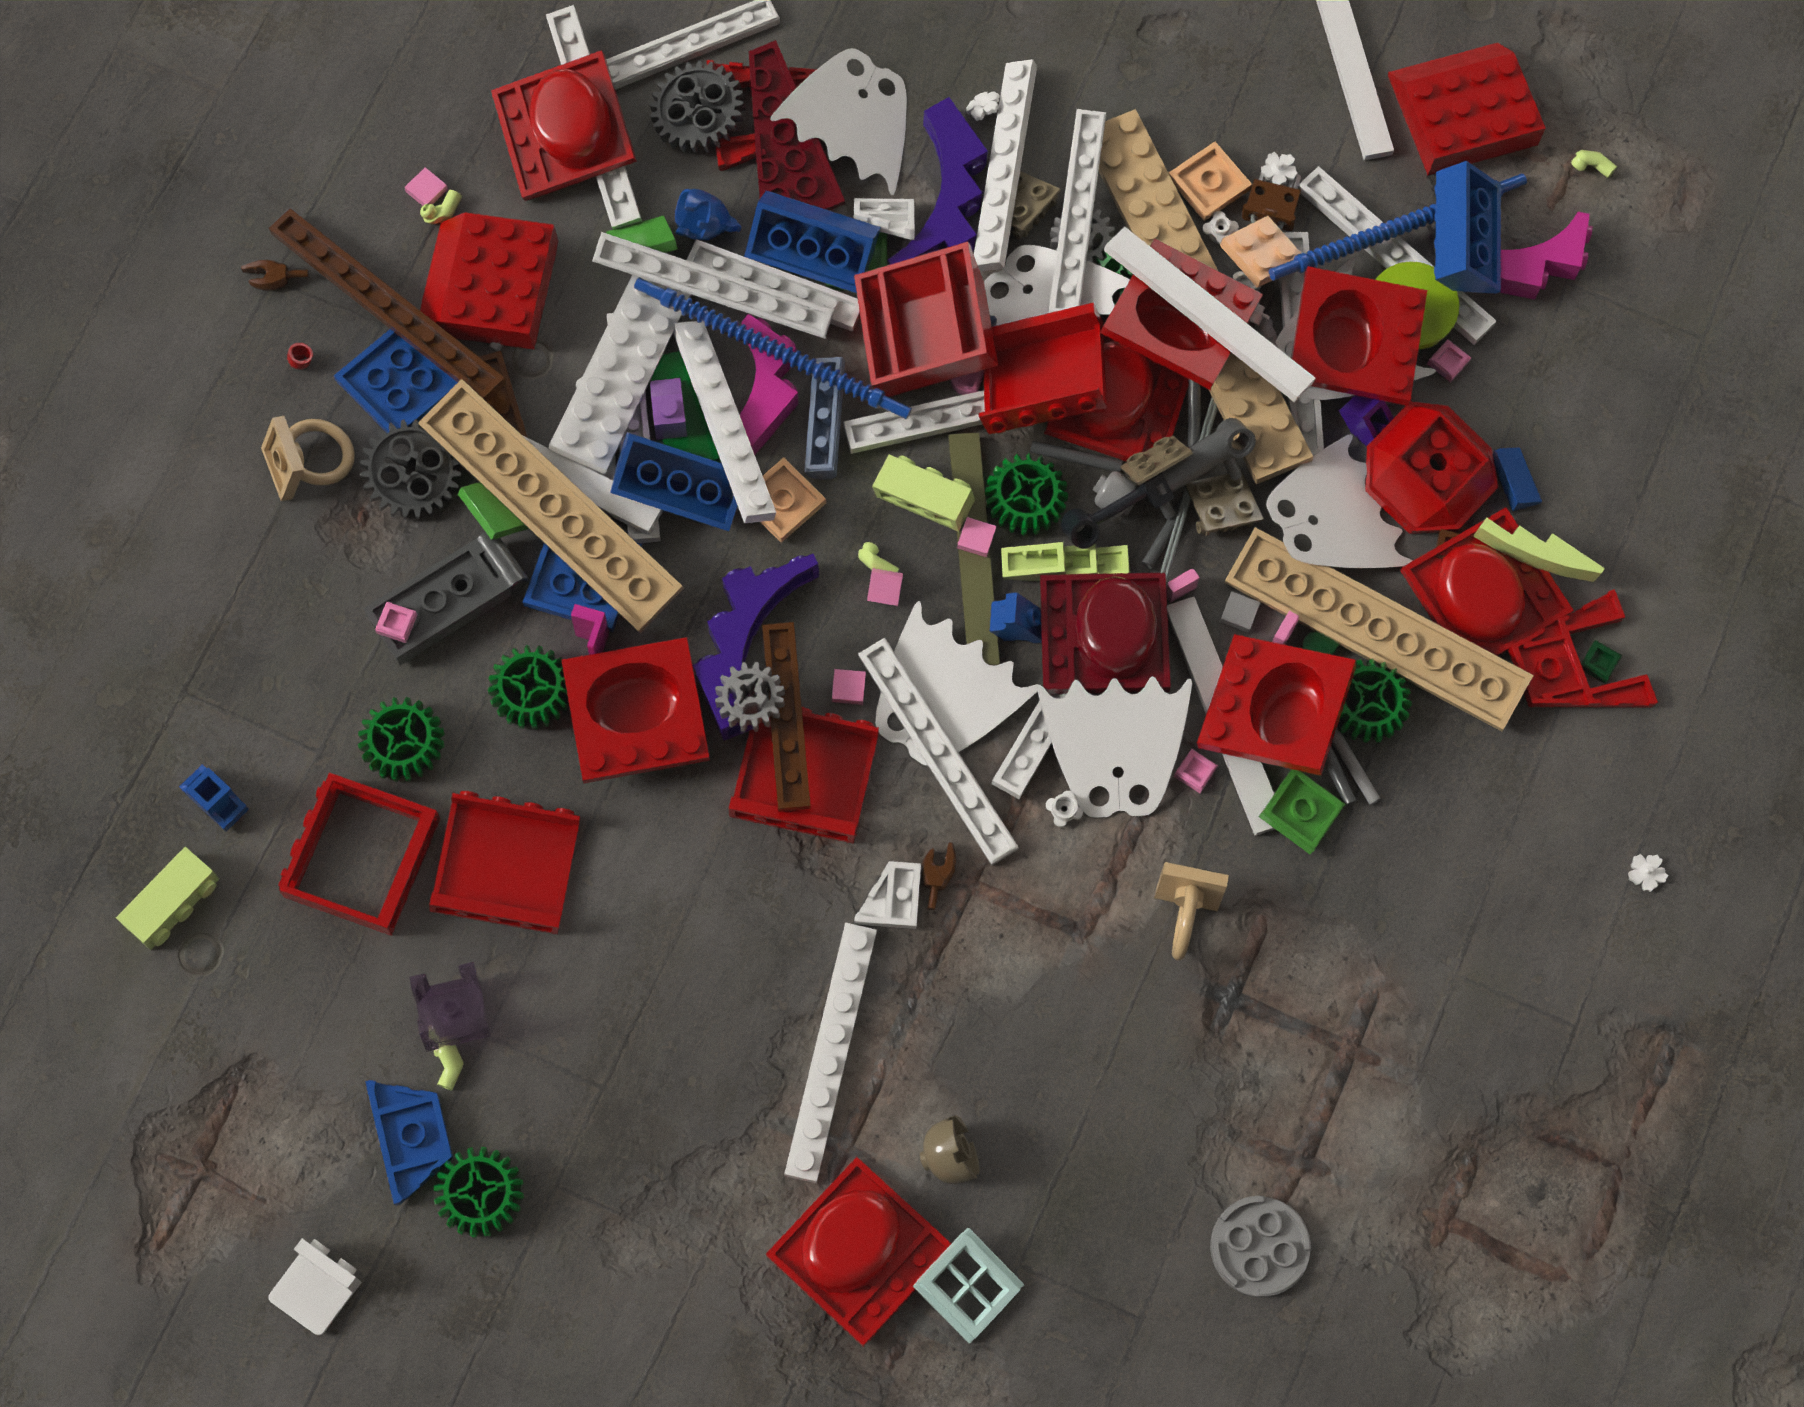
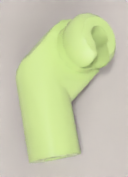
(1593, 159)
(445, 211)
(869, 557)
(452, 1065)

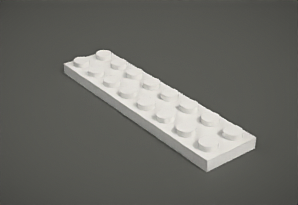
(615, 379)

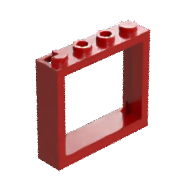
(408, 870)

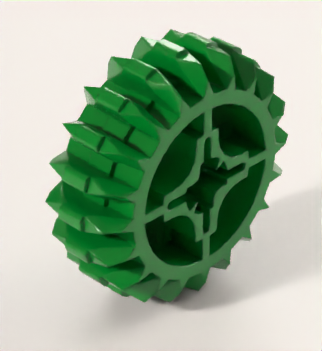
(1043, 480)
(506, 679)
(1378, 709)
(410, 716)
(463, 1194)

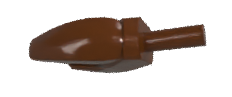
(276, 274)
(936, 876)

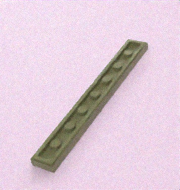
(974, 569)

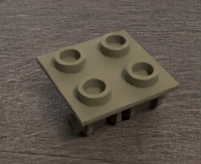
(1032, 202)
(1162, 456)
(1223, 504)

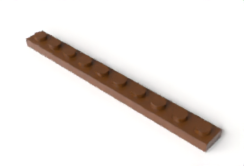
(386, 305)

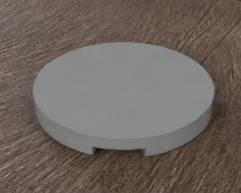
(1260, 1246)

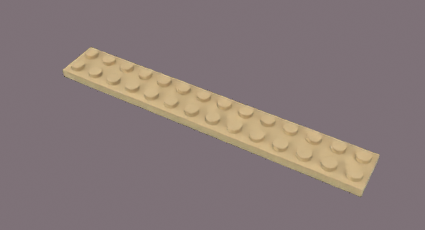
(1155, 210)

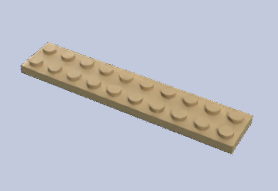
(551, 506)
(1380, 630)

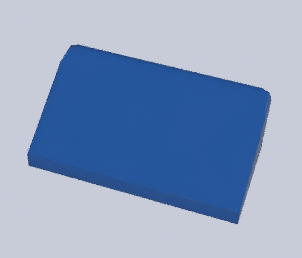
(1515, 478)

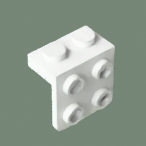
(314, 1287)

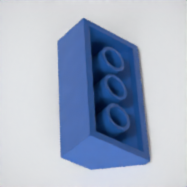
(1468, 229)
(811, 241)
(674, 482)

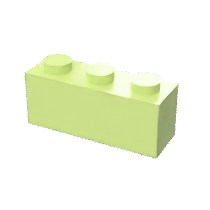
(924, 492)
(168, 899)

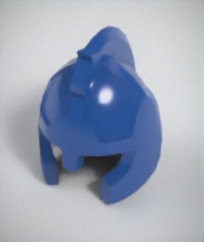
(702, 216)

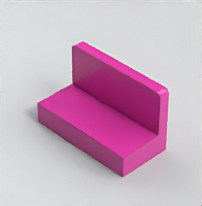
(591, 626)

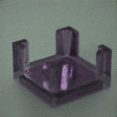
(450, 1010)

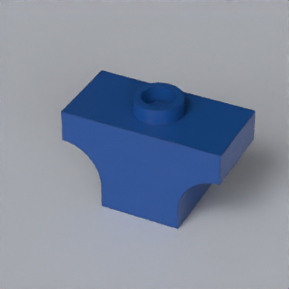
(1016, 619)
(214, 797)

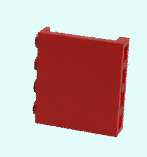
(1045, 369)
(838, 775)
(505, 862)

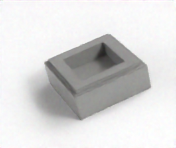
(1240, 612)

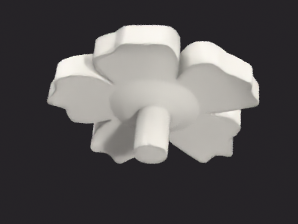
(983, 105)
(1279, 169)
(1647, 872)

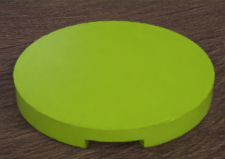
(1441, 302)

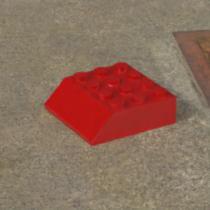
(1467, 107)
(490, 278)
(925, 320)

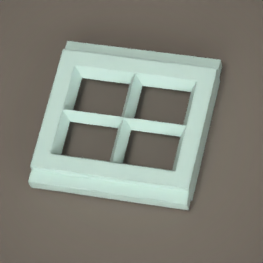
(989, 1263)

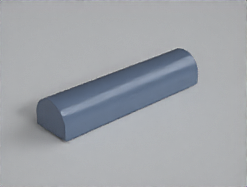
(824, 424)

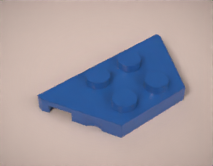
(409, 1135)

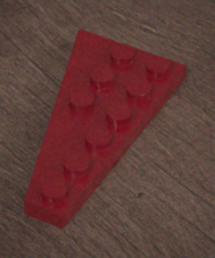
(783, 162)

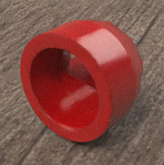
(297, 352)

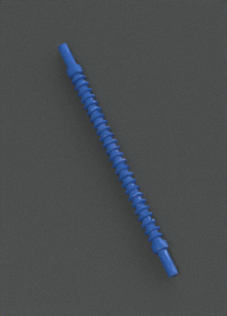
(1371, 236)
(875, 398)

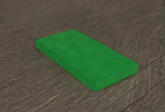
(698, 434)

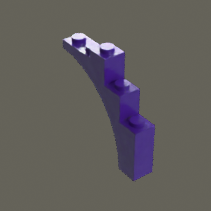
(959, 157)
(733, 631)

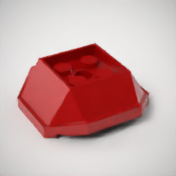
(1408, 485)

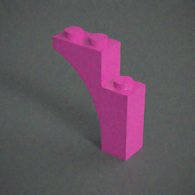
(1562, 256)
(771, 397)

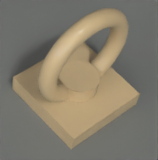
(287, 459)
(1190, 890)

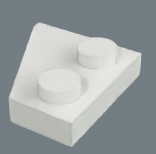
(892, 215)
(893, 898)

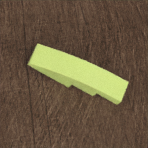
(1552, 556)
(1056, 559)

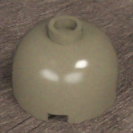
(949, 1153)

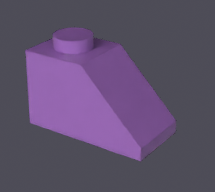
(668, 408)

